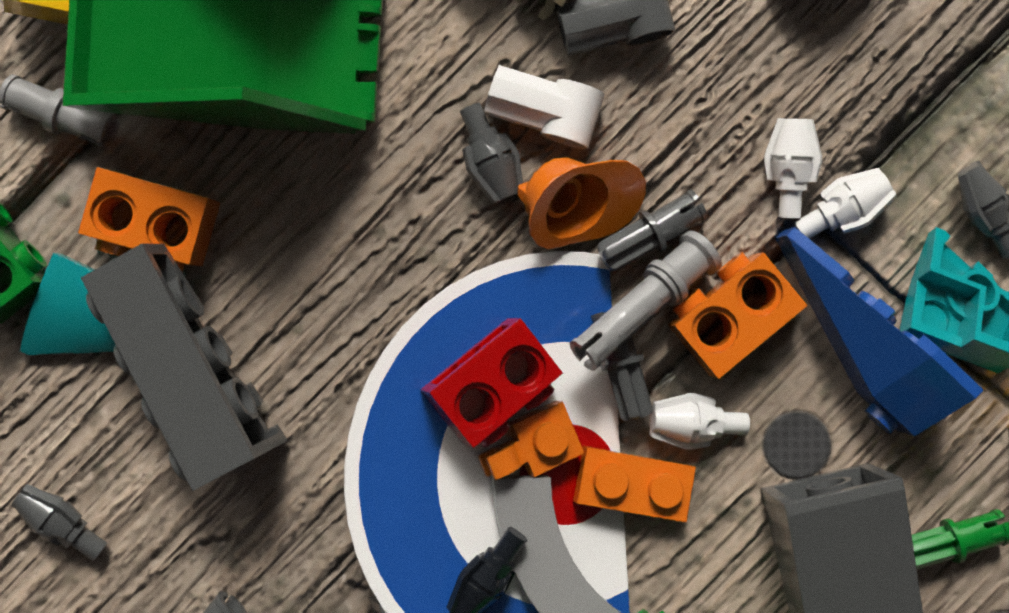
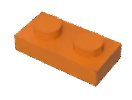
(634, 484)

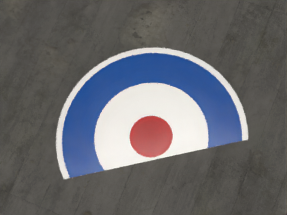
(421, 494)

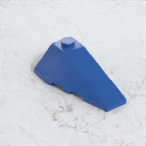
(897, 374)

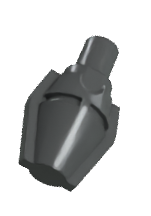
(490, 157)
(986, 205)
(57, 521)

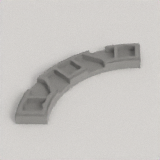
(544, 561)

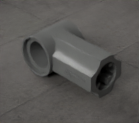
(602, 23)

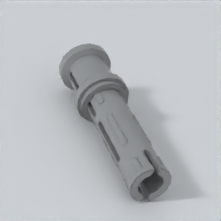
(663, 284)

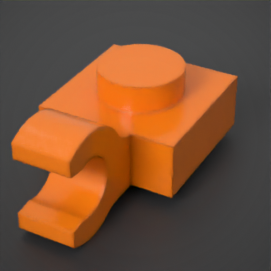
(539, 443)

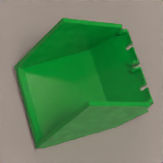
(226, 61)

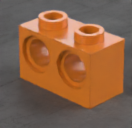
(152, 210)
(743, 326)

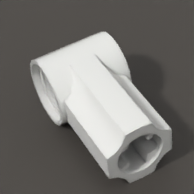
(559, 109)

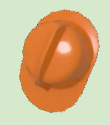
(580, 200)

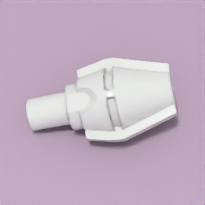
(793, 161)
(849, 203)
(694, 421)

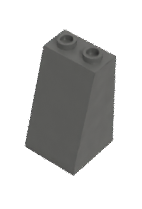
(844, 542)

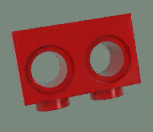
(484, 369)

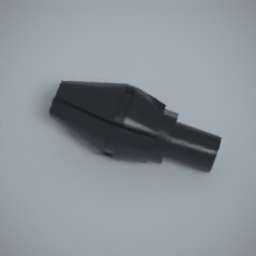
(487, 575)

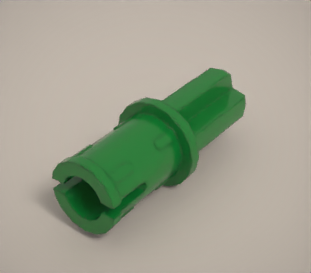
(960, 538)

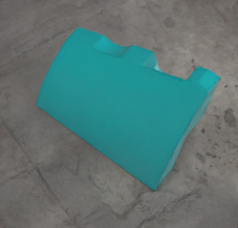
(958, 306)
(60, 314)

